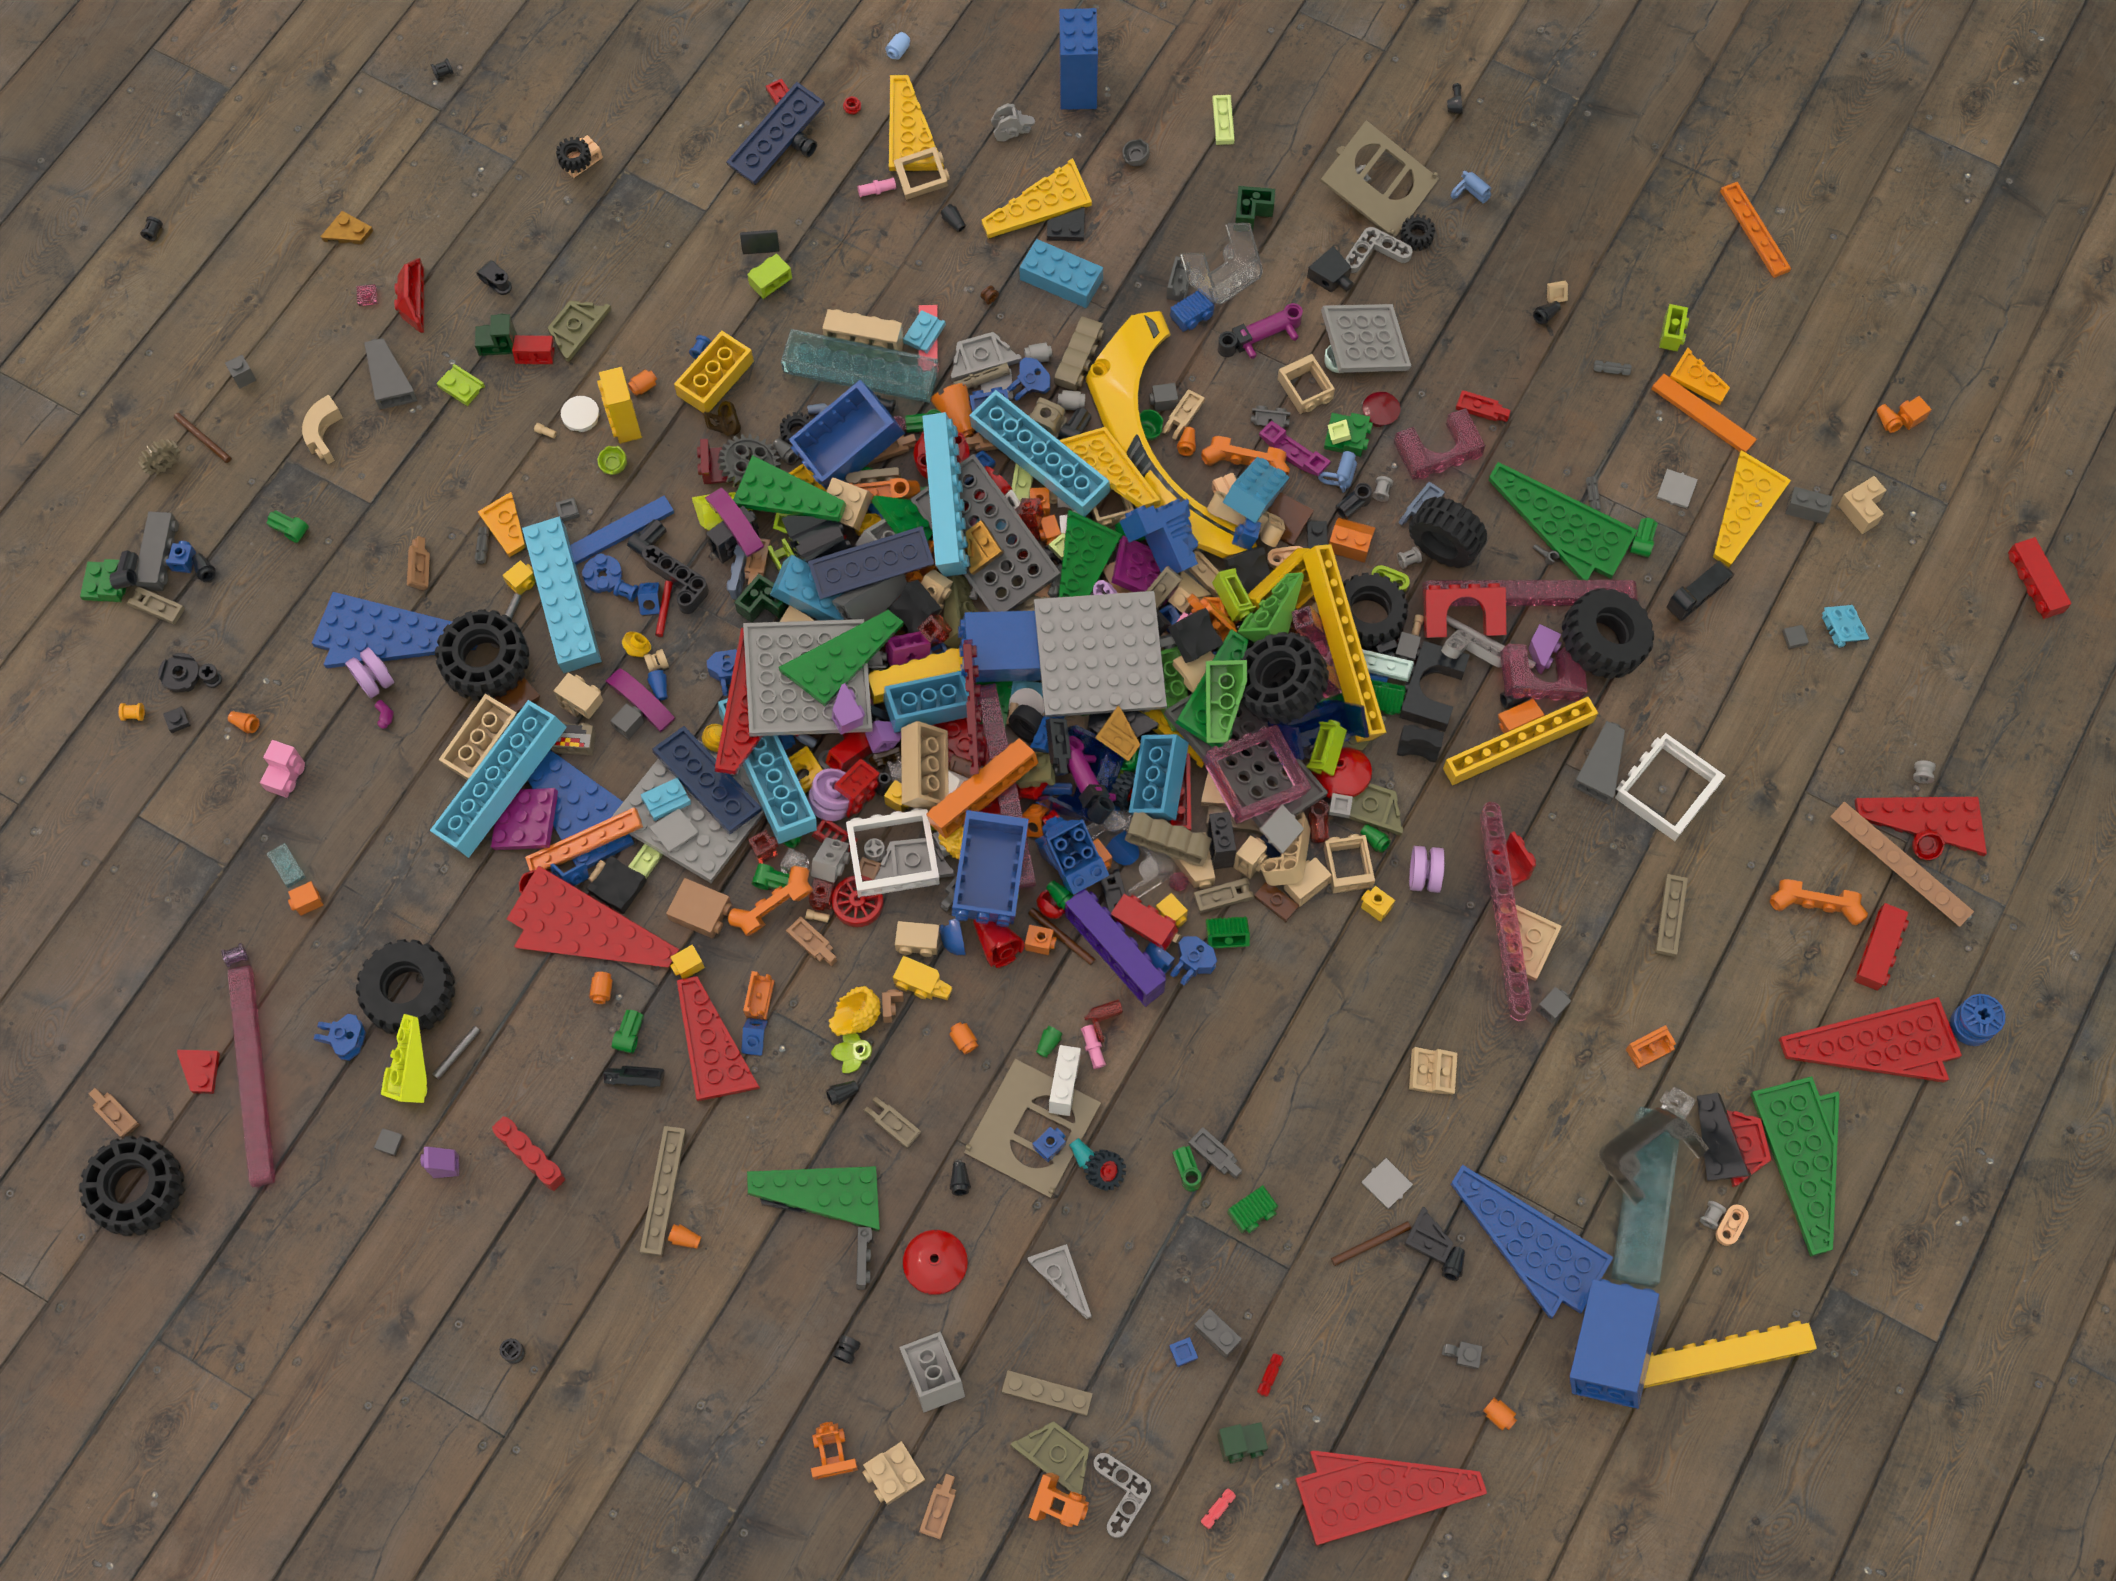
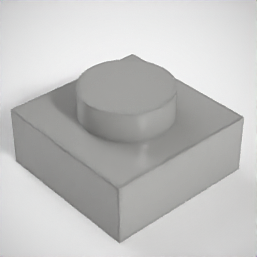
(1340, 805)

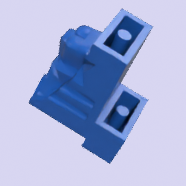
(1166, 532)
(1072, 853)

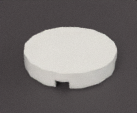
(580, 413)

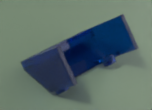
(1305, 730)
(1105, 770)

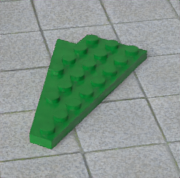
(1579, 533)
(1804, 1146)

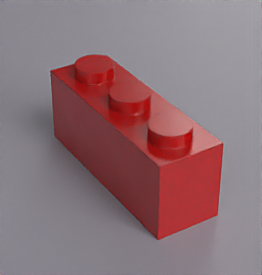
(1145, 921)

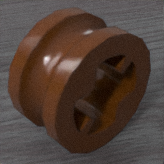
(989, 294)

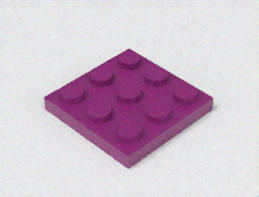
(1135, 566)
(526, 821)

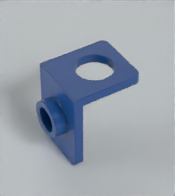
(648, 591)
(574, 876)
(753, 1036)

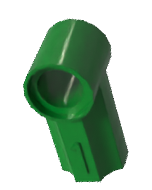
(914, 423)
(292, 528)
(1643, 541)
(768, 877)
(626, 1038)
(1187, 1167)

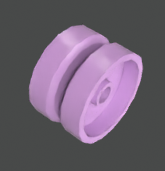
(370, 672)
(824, 799)
(1429, 869)

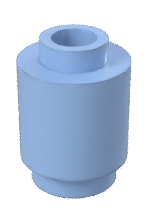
(898, 46)

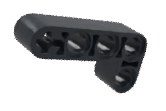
(673, 574)
(1689, 599)

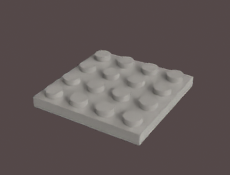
(1365, 338)

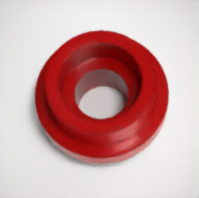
(852, 101)

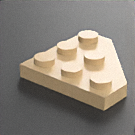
(1537, 939)

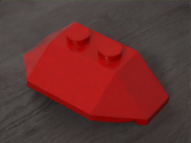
(411, 294)

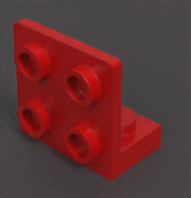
(858, 786)
(1520, 860)

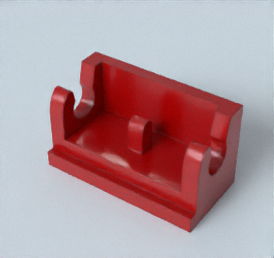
(533, 349)

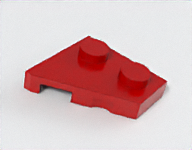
(200, 1069)

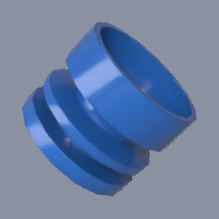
(1977, 1020)

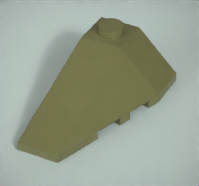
(956, 606)

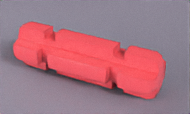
(1218, 1508)

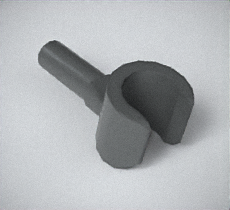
(1548, 560)

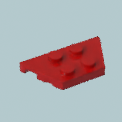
(1751, 1142)

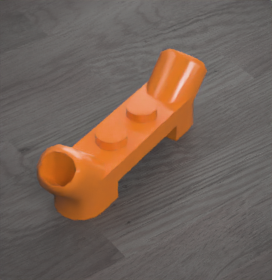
(1222, 450)
(894, 488)
(1847, 902)
(752, 920)

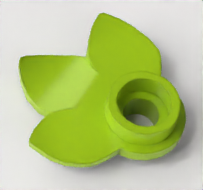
(849, 1053)

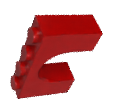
(1491, 599)
(849, 751)

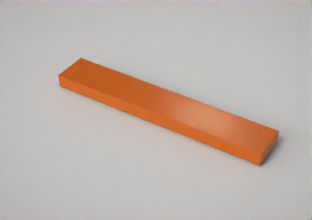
(1755, 229)
(1703, 413)
(586, 840)

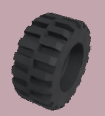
(1448, 532)
(1388, 596)

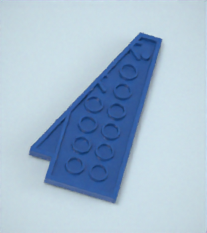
(390, 632)
(578, 805)
(1544, 1254)

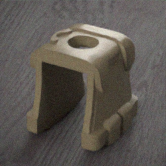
(1052, 423)

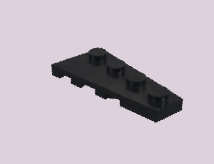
(1724, 1156)

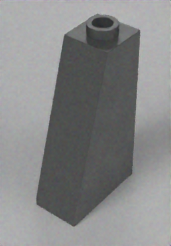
(387, 377)
(870, 600)
(1601, 767)

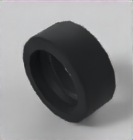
(1025, 722)

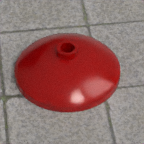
(1351, 777)
(939, 1276)

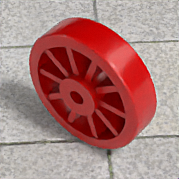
(855, 903)

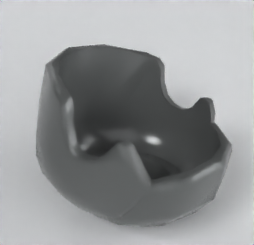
(1136, 152)

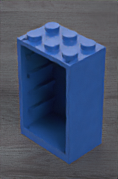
(1078, 58)
(846, 435)
(1004, 645)
(989, 868)
(1615, 1343)

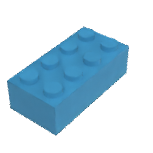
(1061, 273)
(1256, 489)
(797, 588)
(927, 700)
(1159, 776)

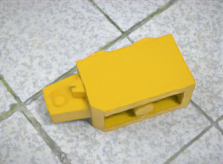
(920, 979)

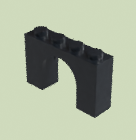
(1416, 705)

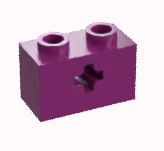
(906, 648)

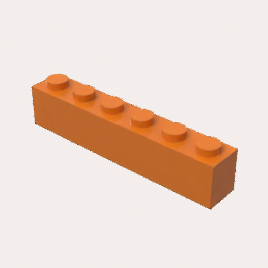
(982, 787)

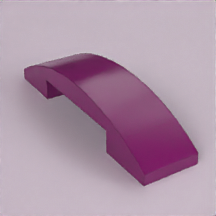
(1296, 454)
(735, 521)
(641, 698)

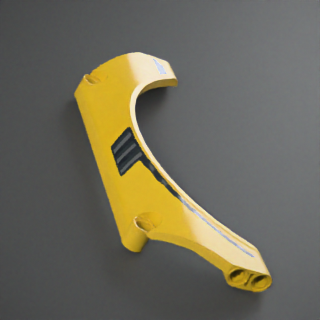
(1114, 389)

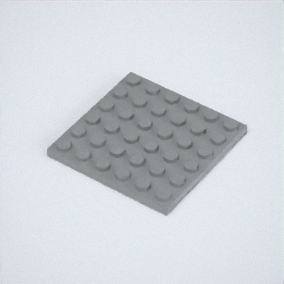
(1099, 653)
(774, 700)
(713, 846)

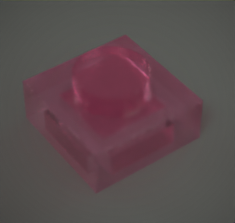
(367, 295)

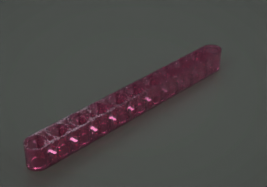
(1539, 591)
(996, 743)
(1503, 919)
(251, 1076)

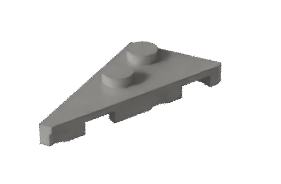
(1060, 1272)

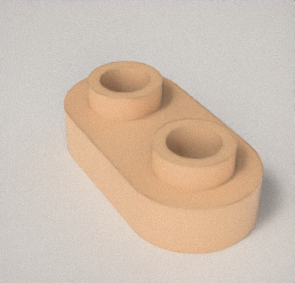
(1281, 554)
(1732, 1226)

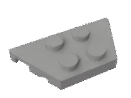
(981, 354)
(911, 857)

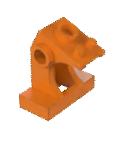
(829, 1434)
(1073, 1510)

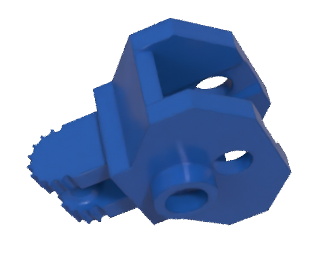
(1030, 381)
(722, 668)
(1195, 958)
(344, 1036)

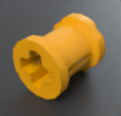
(131, 712)

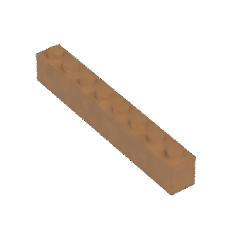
(1902, 864)

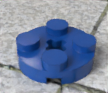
(601, 563)

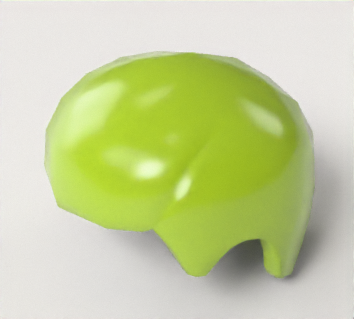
(612, 460)

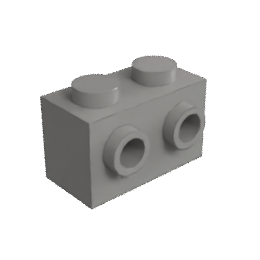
(830, 860)

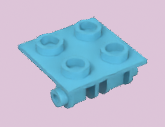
(1844, 624)

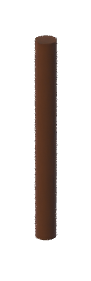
(202, 437)
(1062, 936)
(1371, 1243)

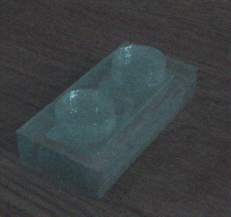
(286, 865)

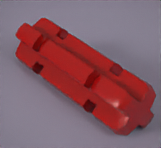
(1270, 1375)

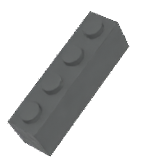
(155, 549)

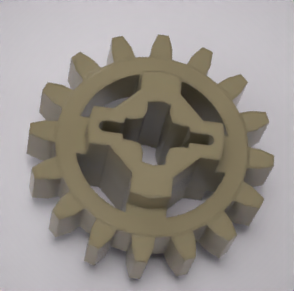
(159, 456)

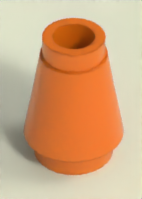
(1889, 419)
(1187, 443)
(246, 722)
(684, 1237)

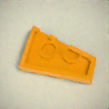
(1697, 378)
(504, 524)

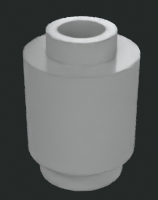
(1038, 351)
(1071, 400)

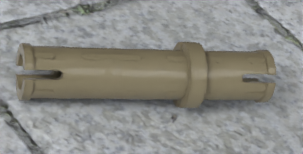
(985, 376)

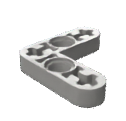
(1376, 243)
(1462, 641)
(1130, 1496)

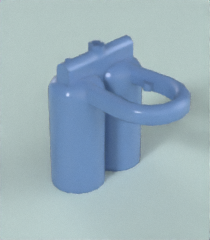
(1474, 185)
(1344, 474)

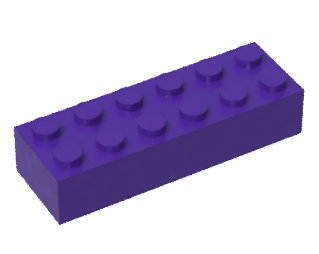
(1115, 947)

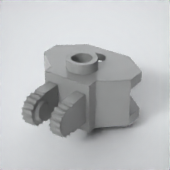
(1011, 123)

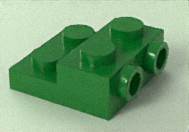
(1358, 427)
(97, 583)

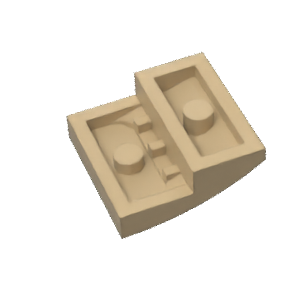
(1192, 670)
(1433, 1071)

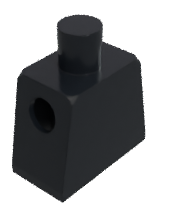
(1331, 271)

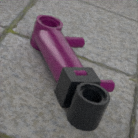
(1244, 336)
(1093, 795)

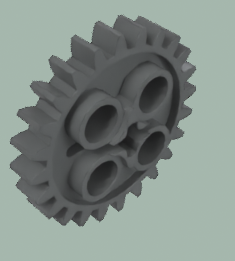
(731, 460)

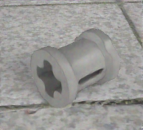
(1382, 488)
(1409, 557)
(1712, 1215)

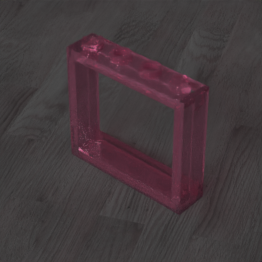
(1286, 757)

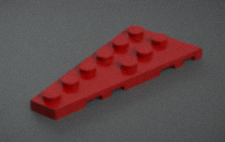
(1952, 817)
(713, 1055)

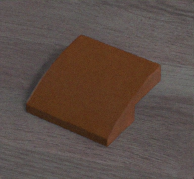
(1294, 516)
(517, 698)

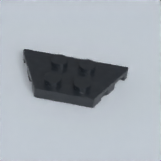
(1138, 721)

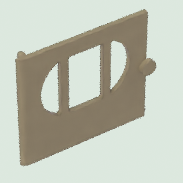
(1352, 187)
(996, 1130)

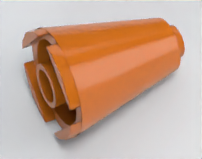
(957, 406)

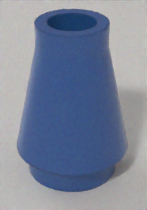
(658, 684)

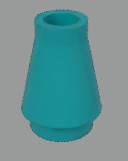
(1081, 1152)

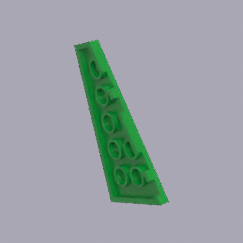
(777, 491)
(1084, 554)
(841, 658)
(1194, 712)
(830, 1192)

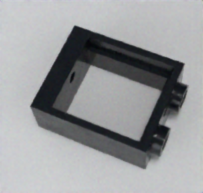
(722, 541)
(1223, 840)

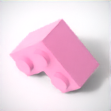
(283, 768)

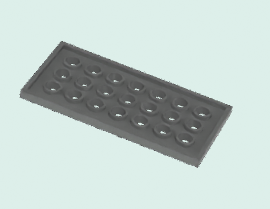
(1015, 527)
(1245, 765)

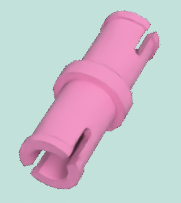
(876, 187)
(1093, 1046)

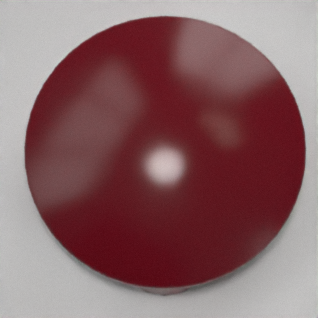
(1381, 408)

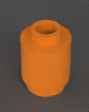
(642, 382)
(601, 987)
(963, 1038)
(1500, 1414)

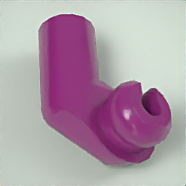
(386, 714)

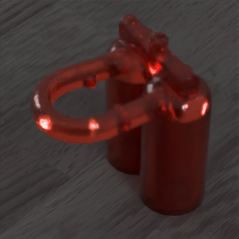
(1102, 1013)

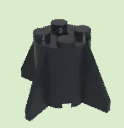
(814, 537)

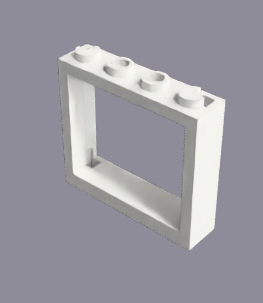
(1688, 758)
(898, 882)

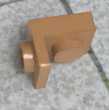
(889, 1008)

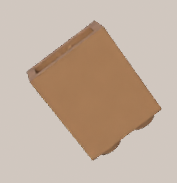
(699, 908)

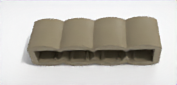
(1078, 354)
(1168, 839)

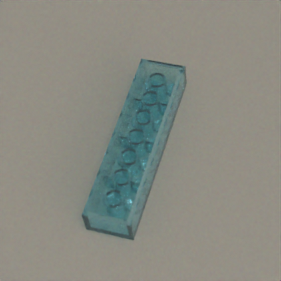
(849, 361)
(1644, 1226)

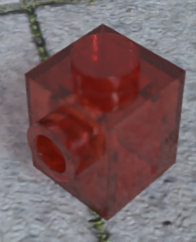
(1031, 512)
(935, 629)
(763, 846)
(821, 895)

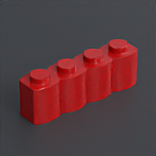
(527, 1152)

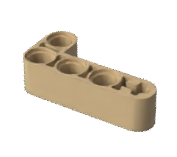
(1271, 525)
(1291, 864)

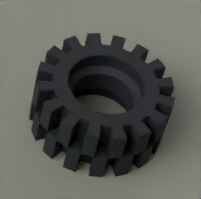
(573, 146)
(1417, 223)
(790, 422)

